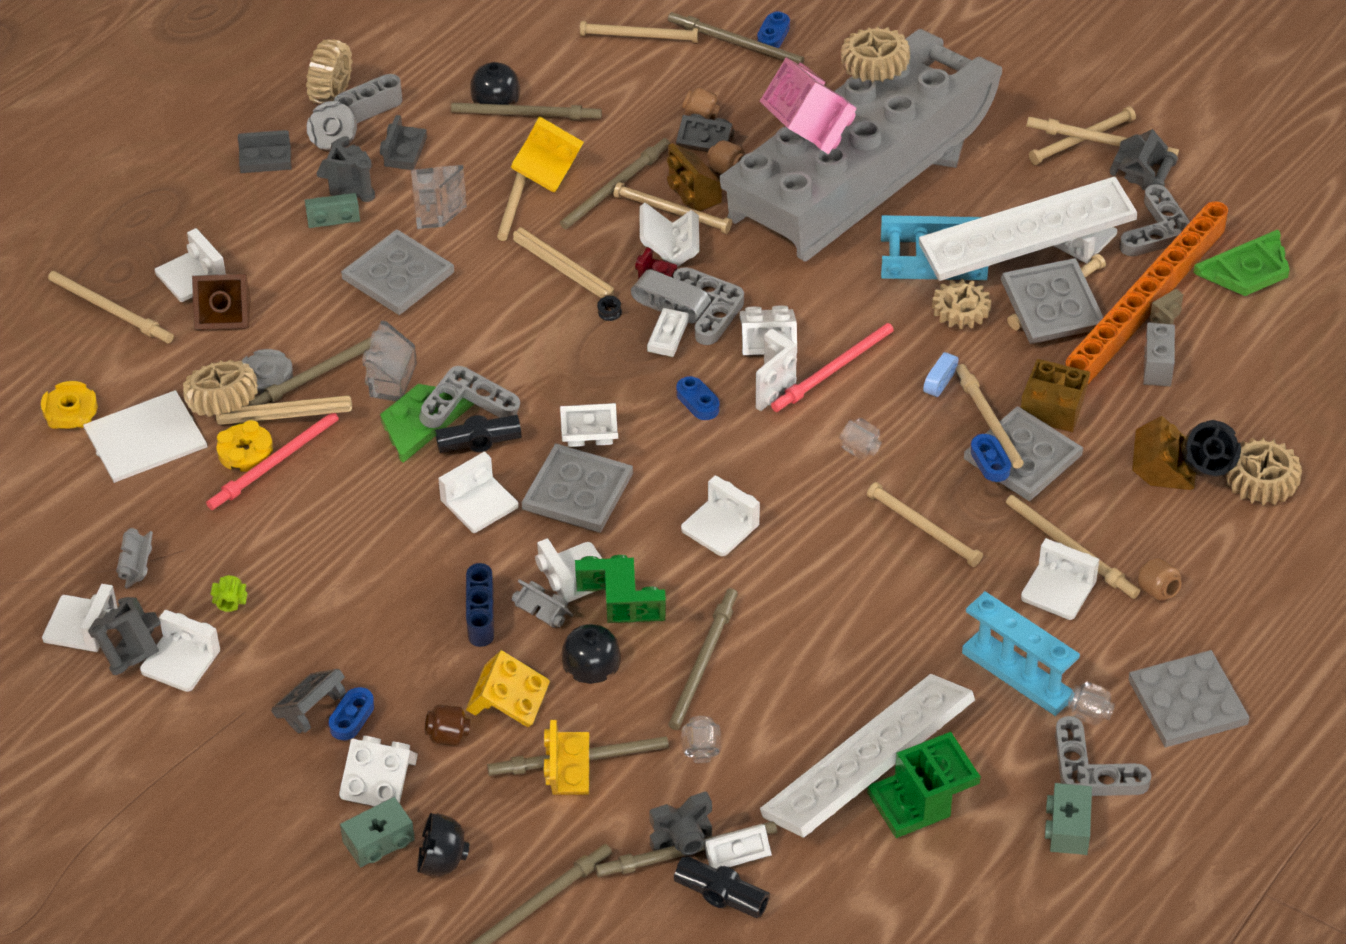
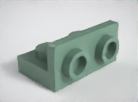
(332, 210)

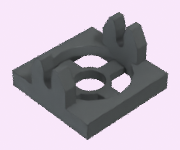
(306, 695)

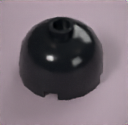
(494, 84)
(1211, 449)
(591, 653)
(441, 846)

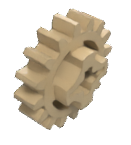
(961, 304)

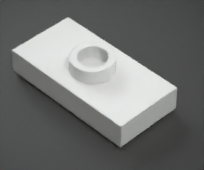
(668, 332)
(737, 847)

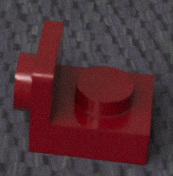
(647, 262)

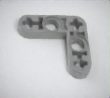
(1138, 240)
(725, 298)
(462, 389)
(1089, 774)

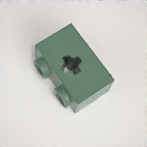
(1070, 818)
(377, 832)

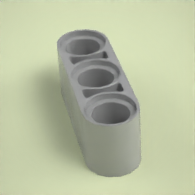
(372, 97)
(662, 291)

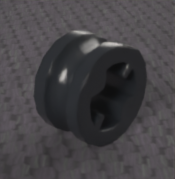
(609, 301)

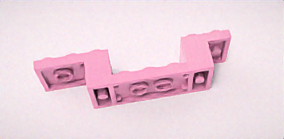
(807, 106)

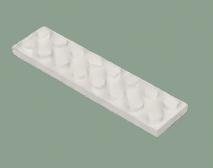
(1027, 228)
(866, 755)

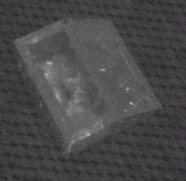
(438, 195)
(389, 363)

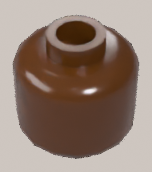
(446, 725)

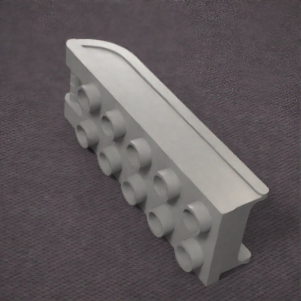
(893, 138)

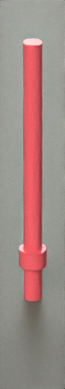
(796, 392)
(233, 488)

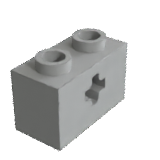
(1159, 354)

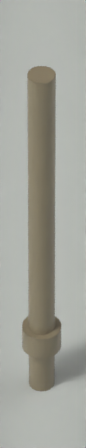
(692, 22)
(576, 112)
(647, 157)
(274, 392)
(721, 617)
(519, 764)
(628, 863)
(582, 867)

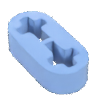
(940, 374)

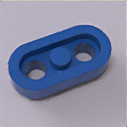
(774, 29)
(694, 394)
(994, 461)
(349, 715)

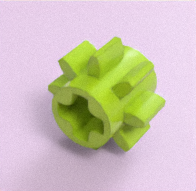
(228, 593)

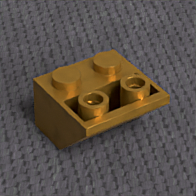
(692, 179)
(1055, 394)
(1160, 457)

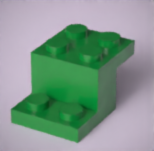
(618, 579)
(923, 784)

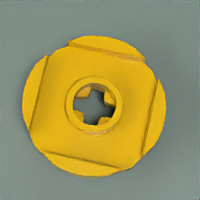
(64, 417)
(239, 435)

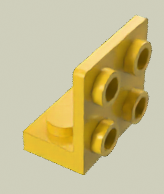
(547, 154)
(509, 688)
(569, 761)

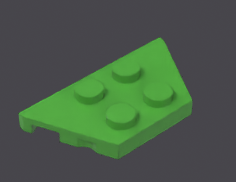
(1248, 265)
(403, 420)

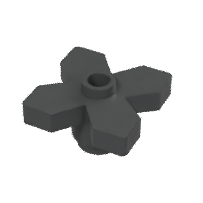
(682, 826)

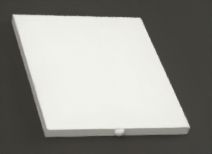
(144, 436)

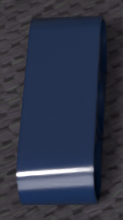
(480, 604)

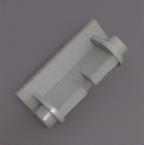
(134, 560)
(551, 608)

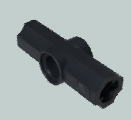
(478, 433)
(721, 887)

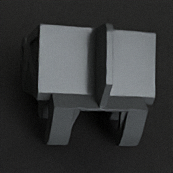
(1140, 153)
(347, 170)
(135, 629)

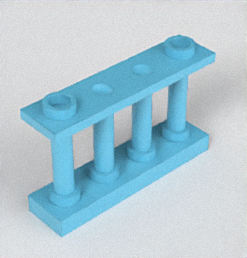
(909, 229)
(1010, 666)

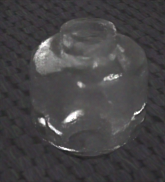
(860, 438)
(1090, 703)
(701, 739)

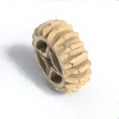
(875, 54)
(328, 71)
(220, 388)
(1265, 472)

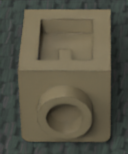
(1166, 308)

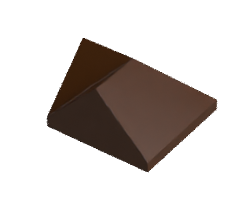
(221, 301)

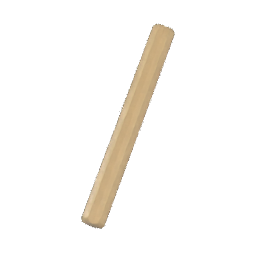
(562, 263)
(287, 410)

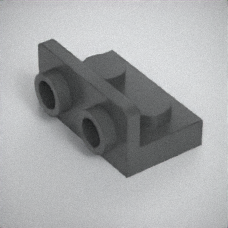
(703, 133)
(402, 145)
(264, 151)

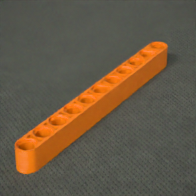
(1156, 282)

